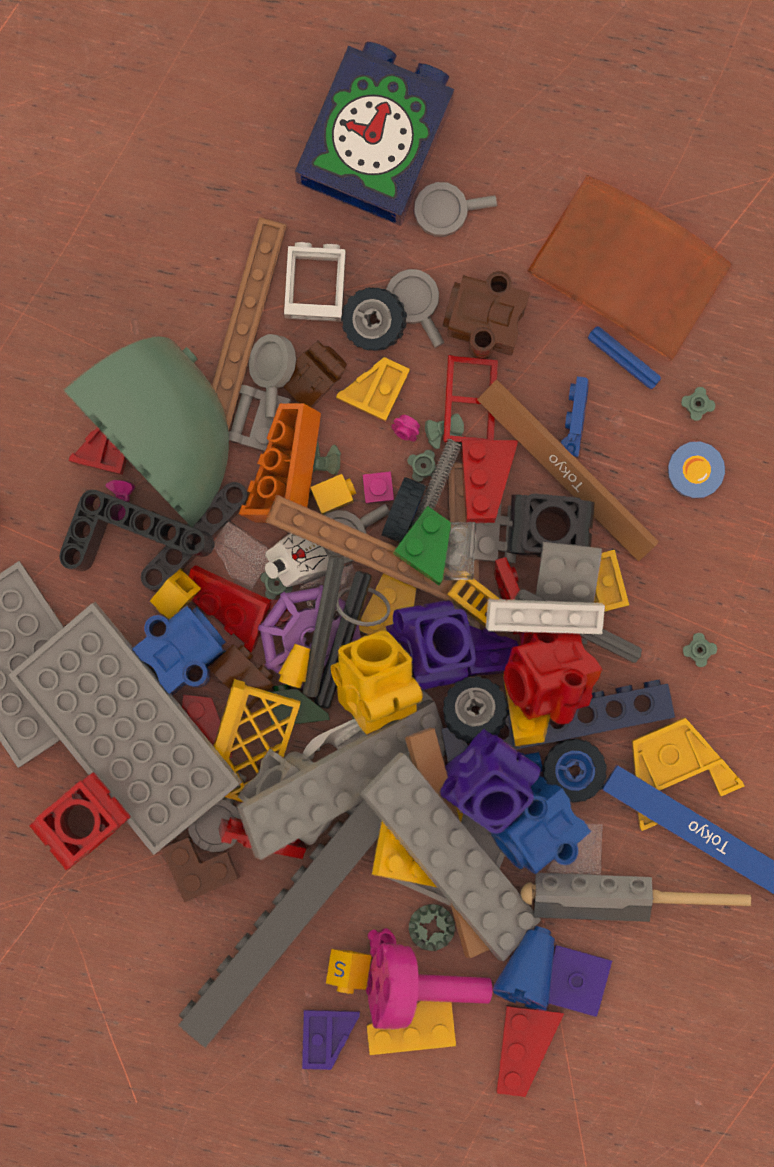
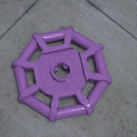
(296, 626)

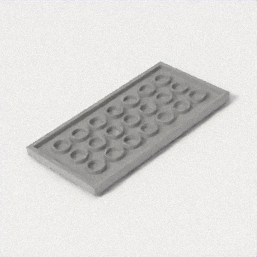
(125, 727)

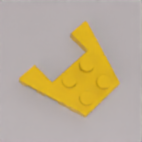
(677, 754)

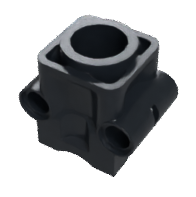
(524, 510)

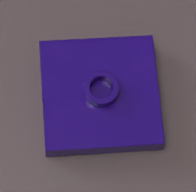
(578, 980)

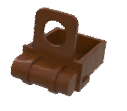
(315, 374)

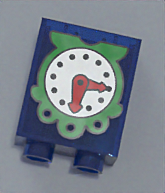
(376, 132)

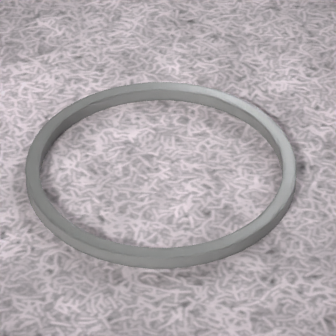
(359, 622)

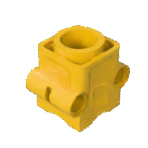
(376, 681)

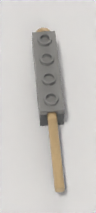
(609, 897)

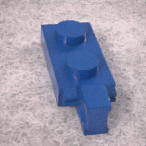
(575, 419)

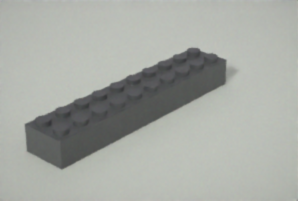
(282, 925)

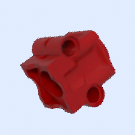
(551, 676)
(53, 826)

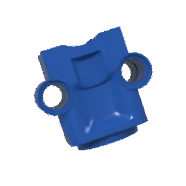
(186, 644)
(543, 830)

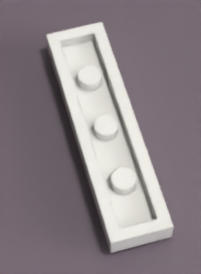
(545, 616)

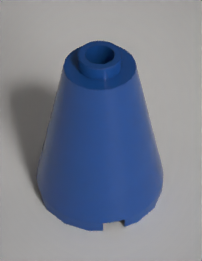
(529, 971)

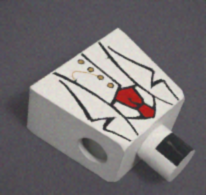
(296, 560)

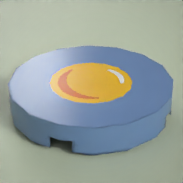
(696, 470)

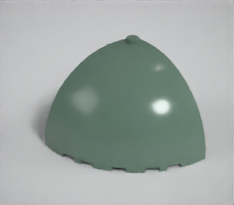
(161, 419)

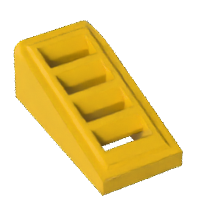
(462, 602)

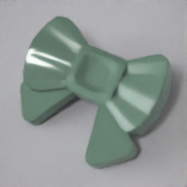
(435, 430)
(329, 463)

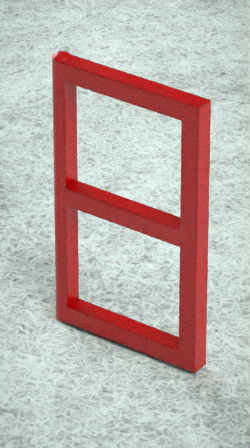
(469, 400)

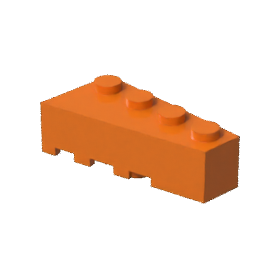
(286, 463)

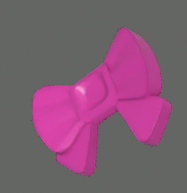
(122, 490)

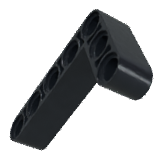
(132, 522)

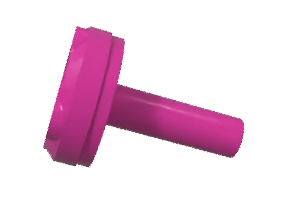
(397, 987)

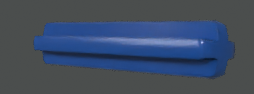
(624, 357)

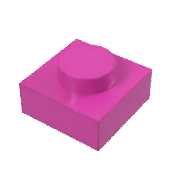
(378, 487)

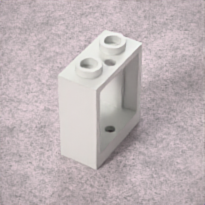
(329, 252)

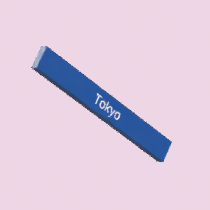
(691, 827)

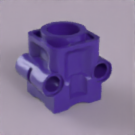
(449, 628)
(490, 782)

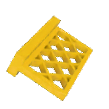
(232, 719)

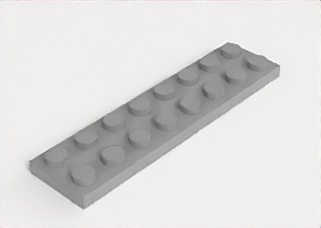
(330, 784)
(450, 856)

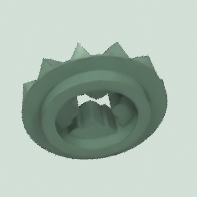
(425, 915)

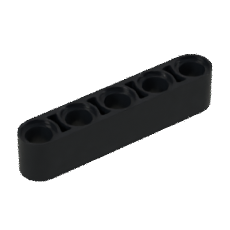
(229, 512)

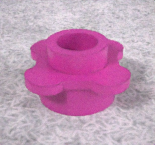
(406, 428)
(384, 936)

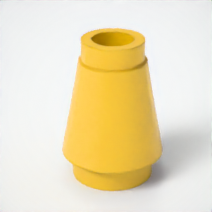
(295, 666)

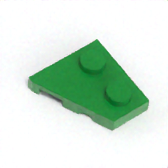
(426, 545)

